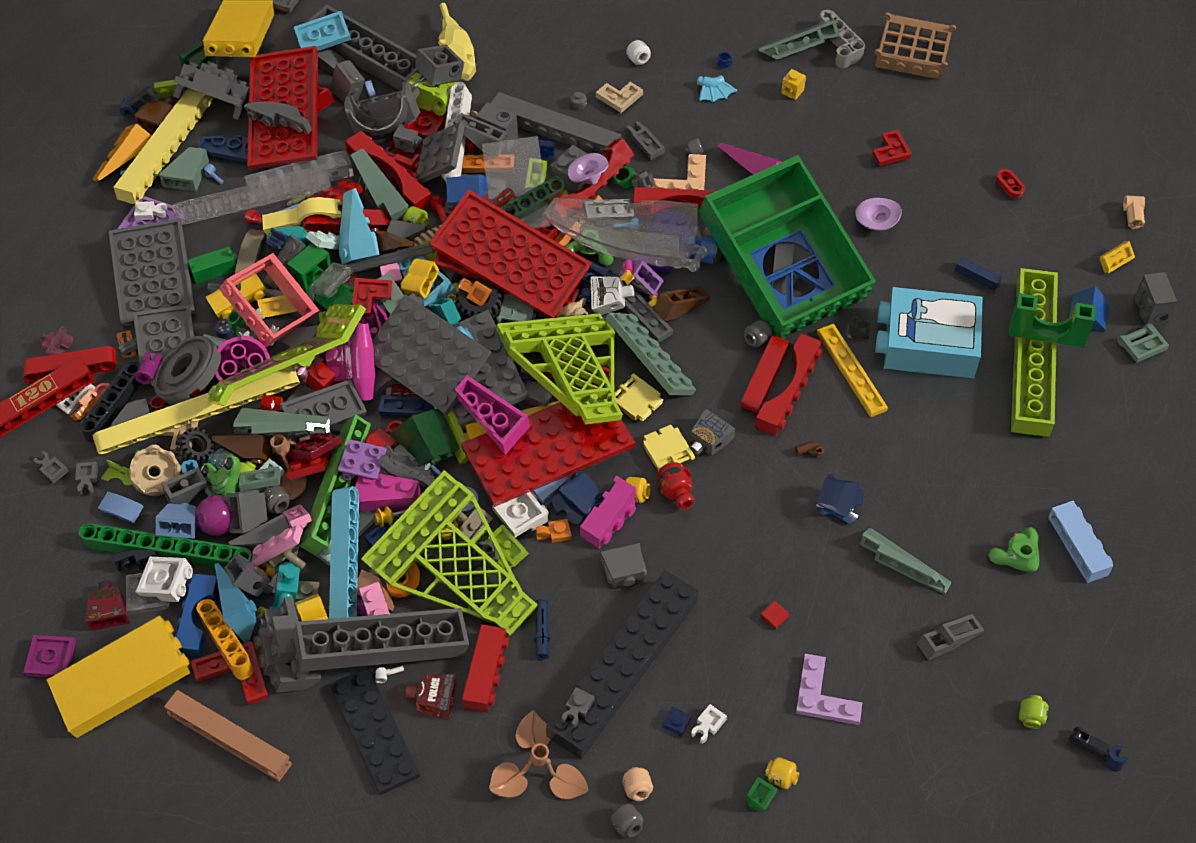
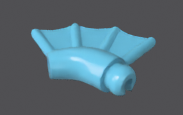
(714, 88)

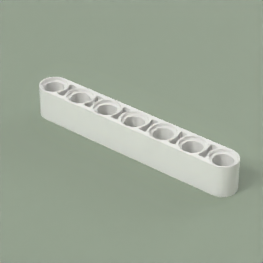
(459, 103)

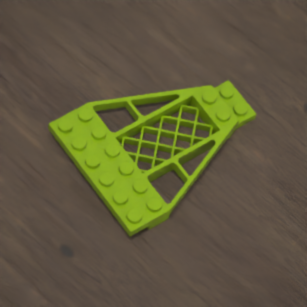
(567, 333)
(421, 527)

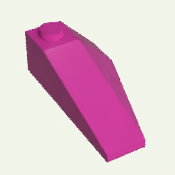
(751, 161)

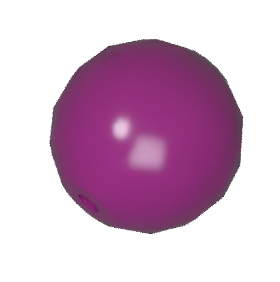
(214, 515)

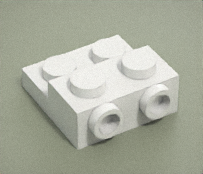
(522, 513)
(165, 578)

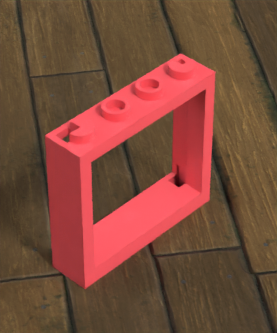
(286, 284)

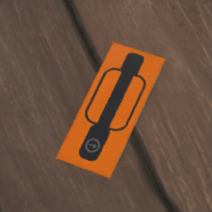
(124, 337)

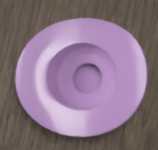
(587, 168)
(878, 213)

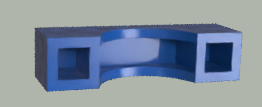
(189, 636)

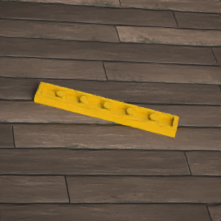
(852, 370)

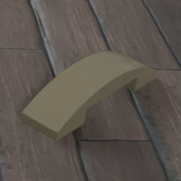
(250, 249)

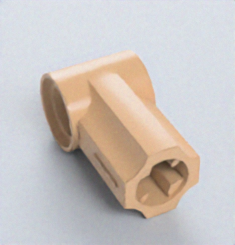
(1134, 207)

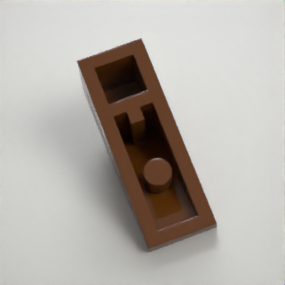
(389, 242)
(679, 302)
(251, 447)

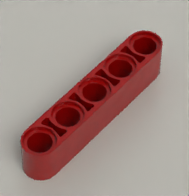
(320, 222)
(97, 359)
(765, 374)

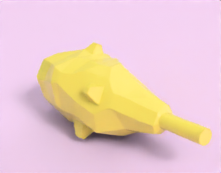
(458, 42)

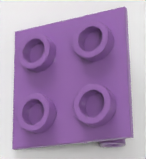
(361, 460)

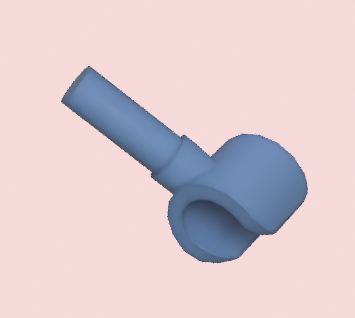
(209, 172)

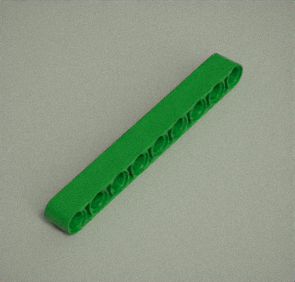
(176, 545)

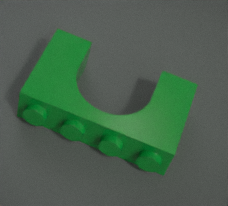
(1068, 332)

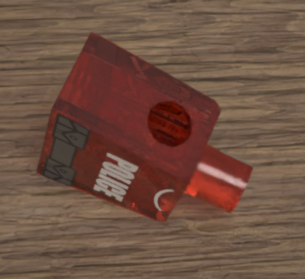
(434, 694)

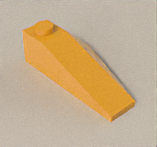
(127, 146)

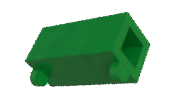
(213, 265)

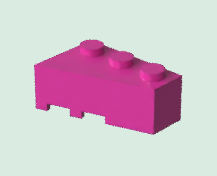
(387, 491)
(610, 514)

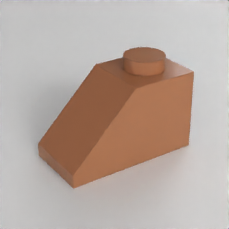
(369, 577)

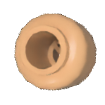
(637, 783)

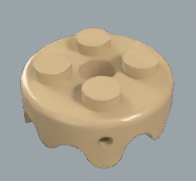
(153, 458)

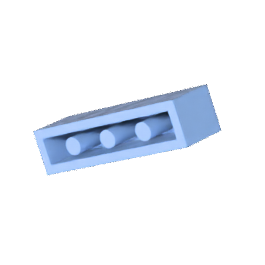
(1080, 541)

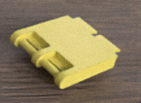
(637, 399)
(667, 447)

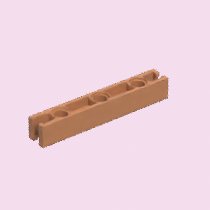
(228, 735)

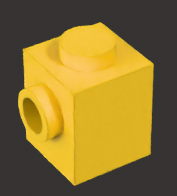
(793, 84)

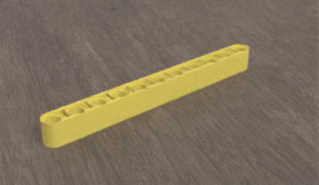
(190, 412)

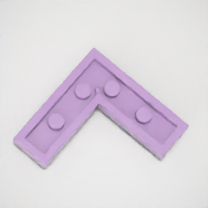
(820, 706)

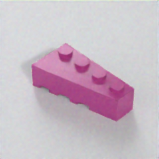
(496, 416)

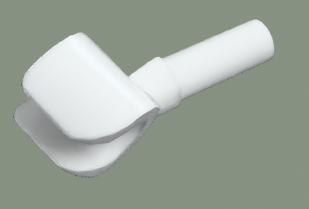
(381, 673)

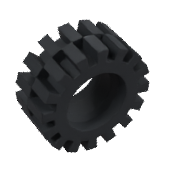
(199, 437)

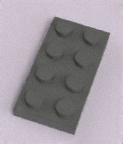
(336, 402)

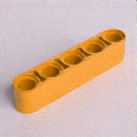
(225, 639)

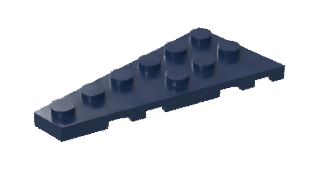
(228, 148)

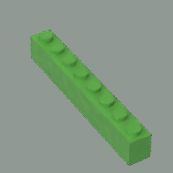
(318, 531)

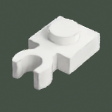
(148, 210)
(710, 722)

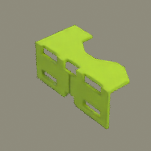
(112, 473)

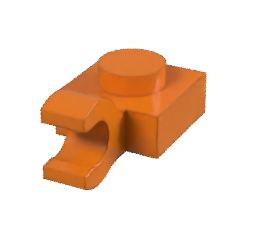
(476, 292)
(86, 403)
(556, 530)

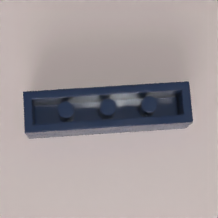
(978, 273)

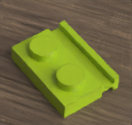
(510, 547)

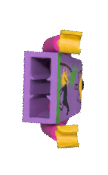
(641, 278)

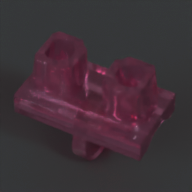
(53, 344)

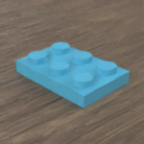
(323, 32)

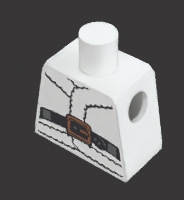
(609, 294)

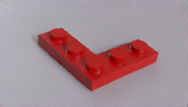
(215, 665)

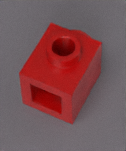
(320, 377)

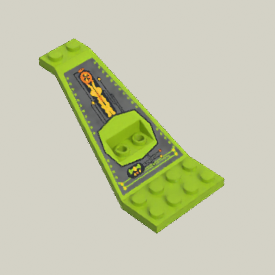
(334, 331)

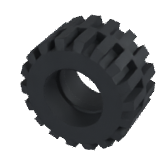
(467, 309)

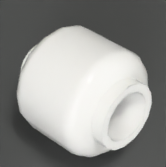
(638, 52)

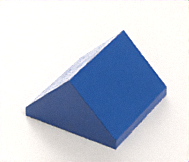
(458, 187)
(1093, 297)

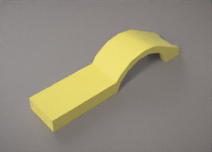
(294, 216)

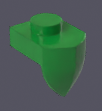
(760, 795)

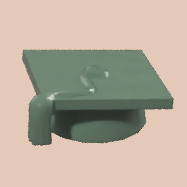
(514, 310)

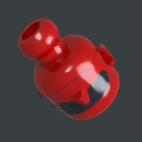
(676, 484)

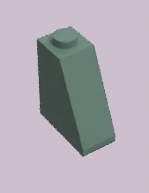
(185, 170)

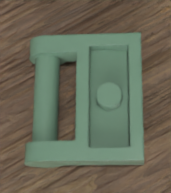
(1144, 347)

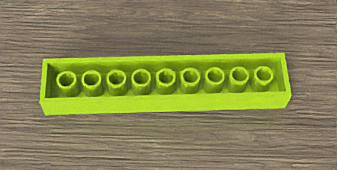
(1035, 361)

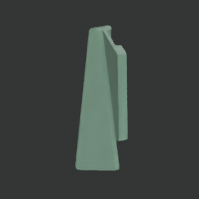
(801, 40)
(381, 189)
(272, 423)
(903, 562)

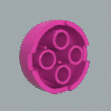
(237, 353)

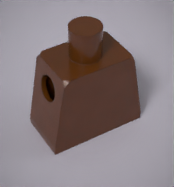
(153, 114)

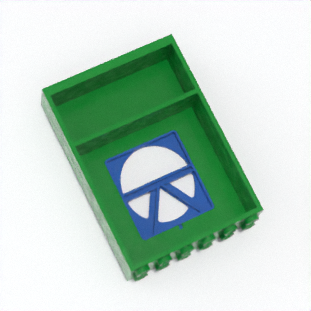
(779, 208)

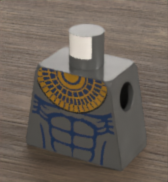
(710, 434)
(248, 576)

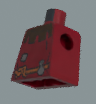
(106, 607)

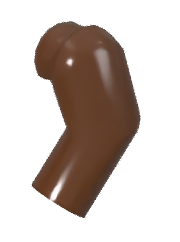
(810, 448)

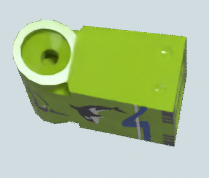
(431, 96)

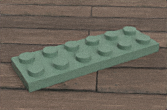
(651, 354)

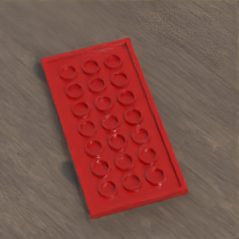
(287, 79)
(510, 254)
(548, 451)

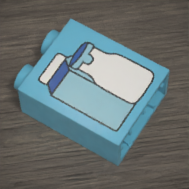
(931, 332)

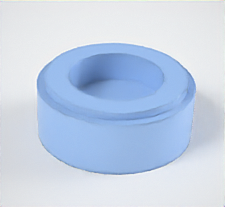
(370, 90)

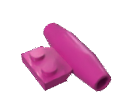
(355, 361)

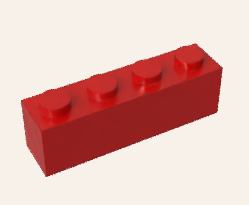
(484, 668)

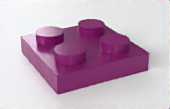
(49, 655)

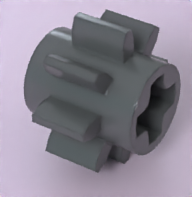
(642, 179)

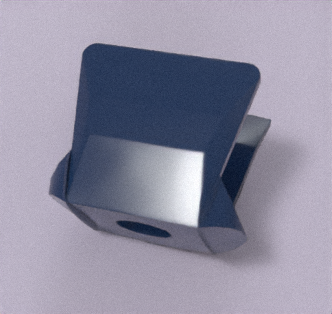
(578, 497)
(839, 499)

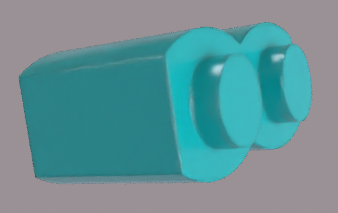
(446, 310)

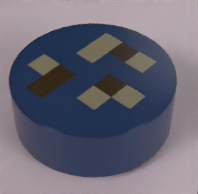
(222, 329)

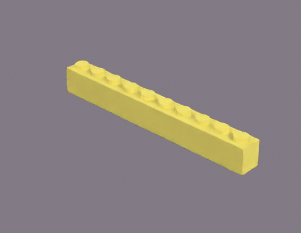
(161, 146)

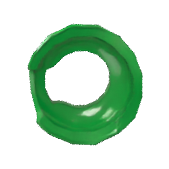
(626, 183)

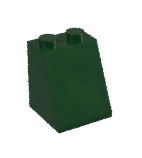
(427, 437)

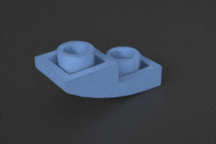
(121, 507)

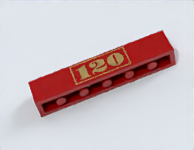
(44, 394)

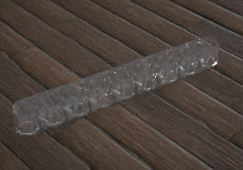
(252, 196)

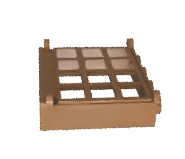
(910, 64)

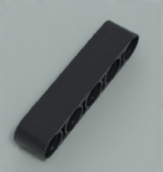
(111, 401)

